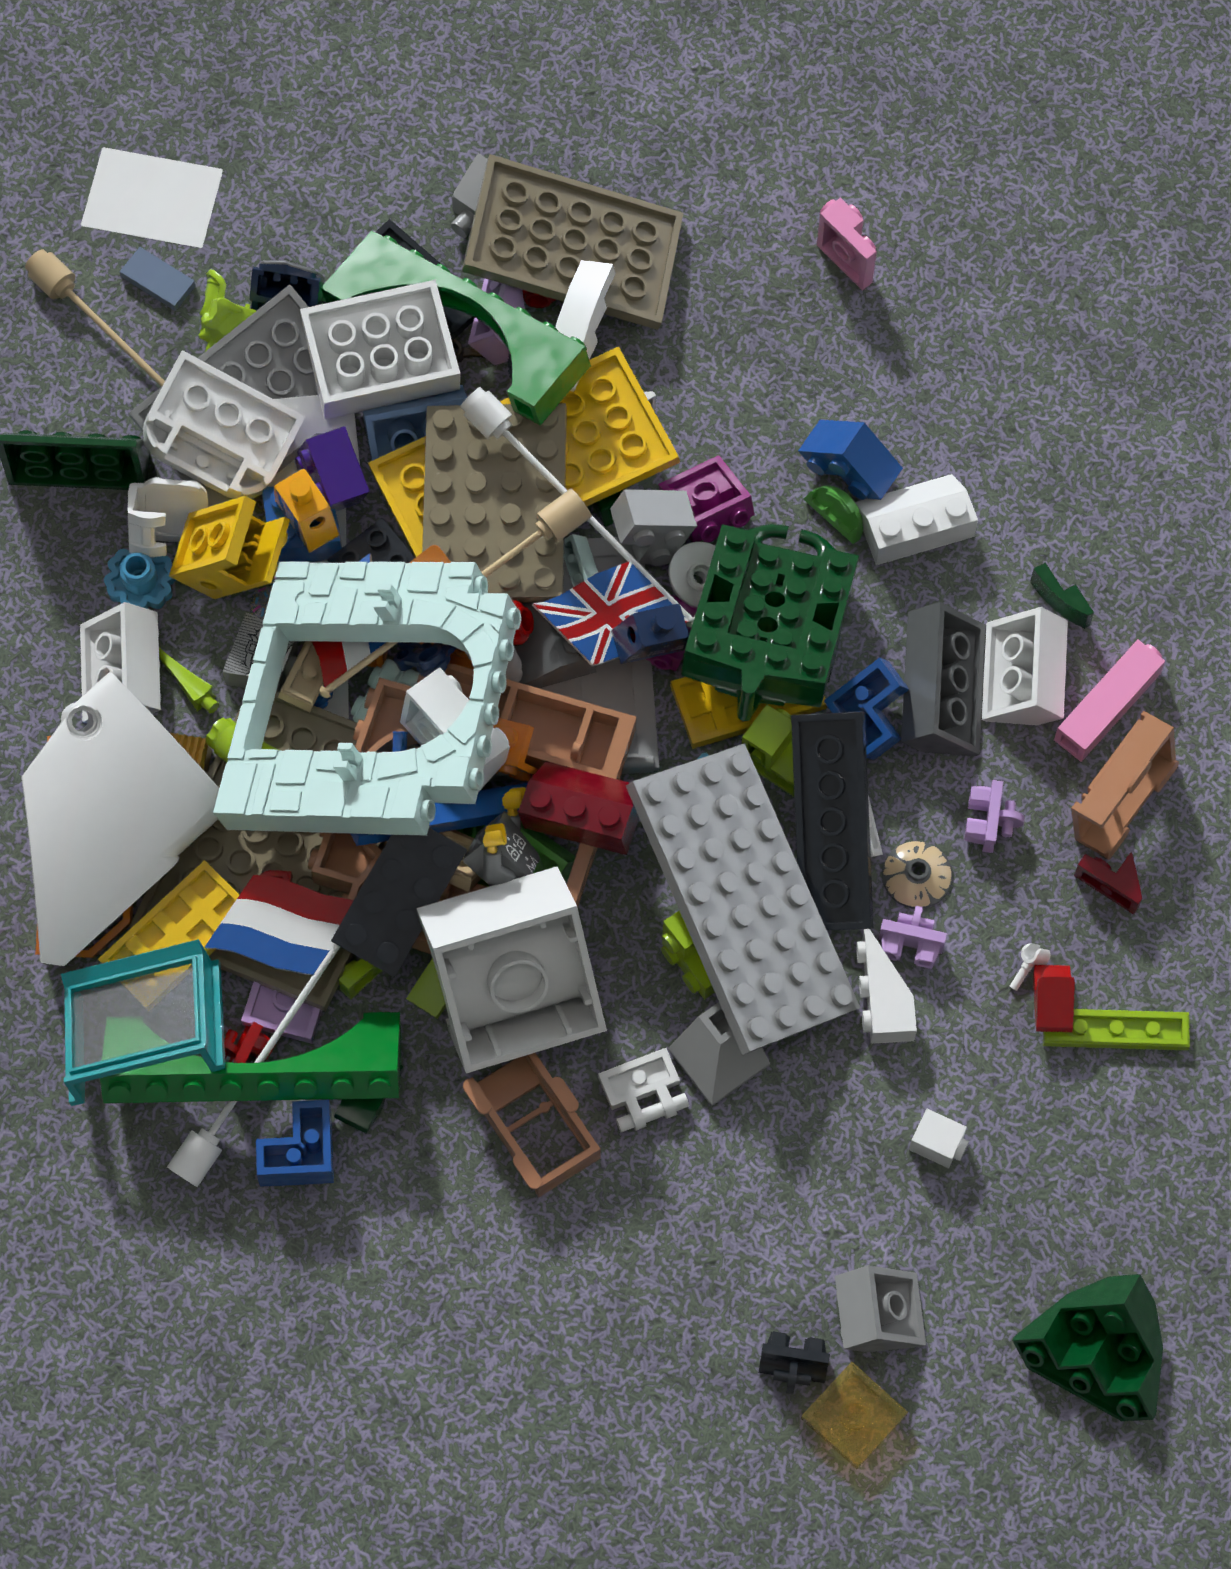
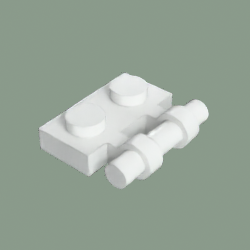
(638, 1080)

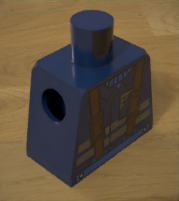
(656, 631)

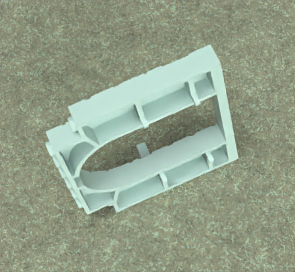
(371, 789)

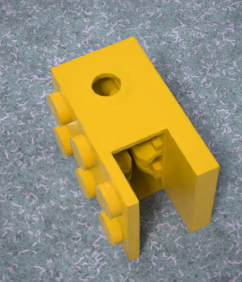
(228, 549)

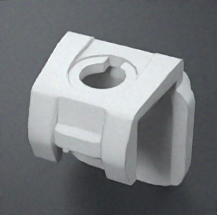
(160, 511)

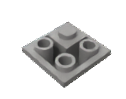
(713, 1057)

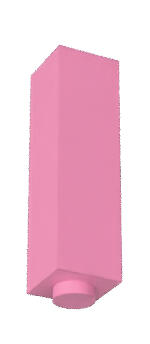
(1110, 700)

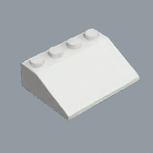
(380, 349)

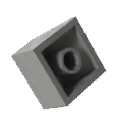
(879, 1309)

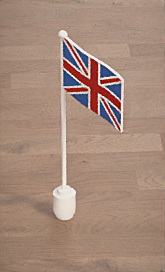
(603, 600)

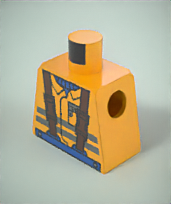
(302, 503)

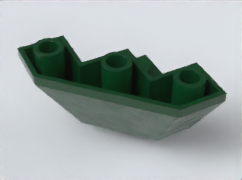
(1101, 1346)

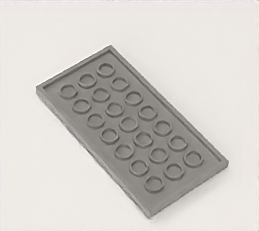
(743, 898)

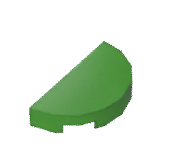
(838, 510)

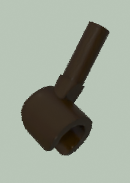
(464, 352)

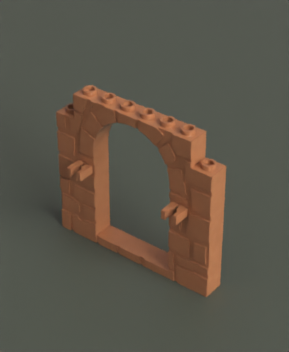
(563, 734)

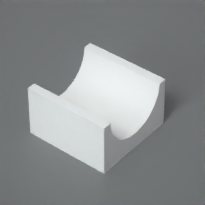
(513, 969)

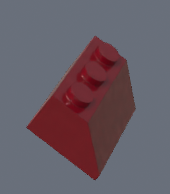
(579, 807)

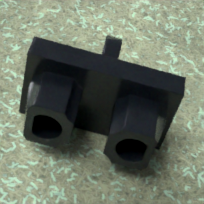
(794, 1364)

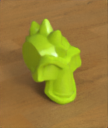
(219, 313)

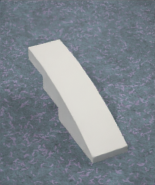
(586, 303)

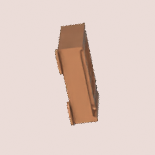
(1124, 784)
(510, 1084)

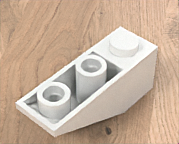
(889, 1000)

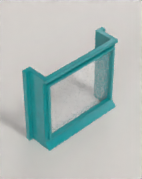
(142, 1014)

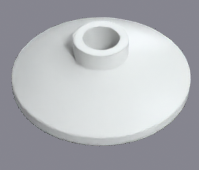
(689, 561)

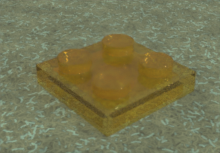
(854, 1415)

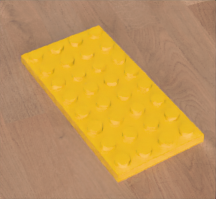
(609, 445)

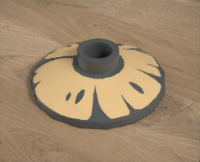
(914, 889)

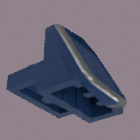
(277, 274)

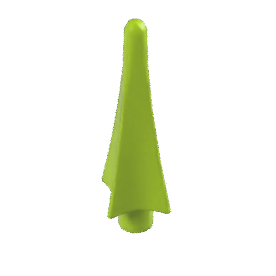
(196, 689)

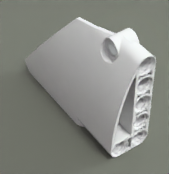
(107, 815)

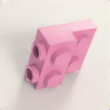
(843, 241)

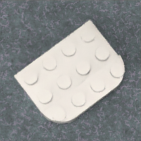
(219, 429)

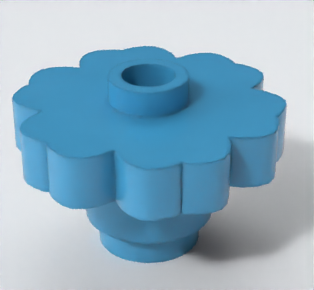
(139, 579)

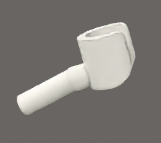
(1031, 955)

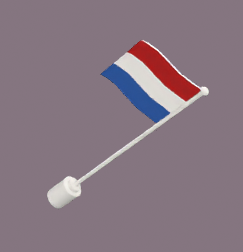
(282, 929)

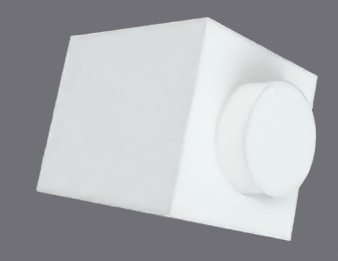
(939, 1139)

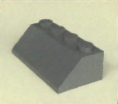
(943, 681)

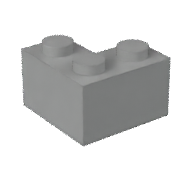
(653, 523)

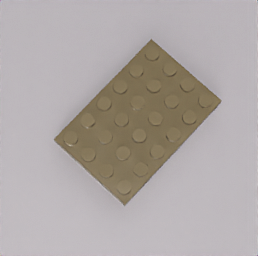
(541, 225)
(488, 496)

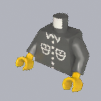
(500, 848)

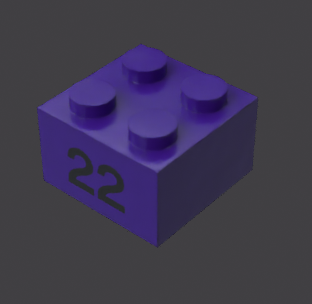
(333, 468)

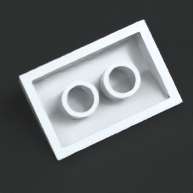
(917, 519)
(127, 646)
(1025, 668)
(435, 705)

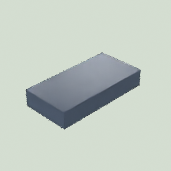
(157, 278)

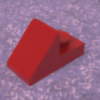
(1053, 998)

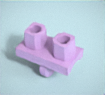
(989, 800)
(914, 933)

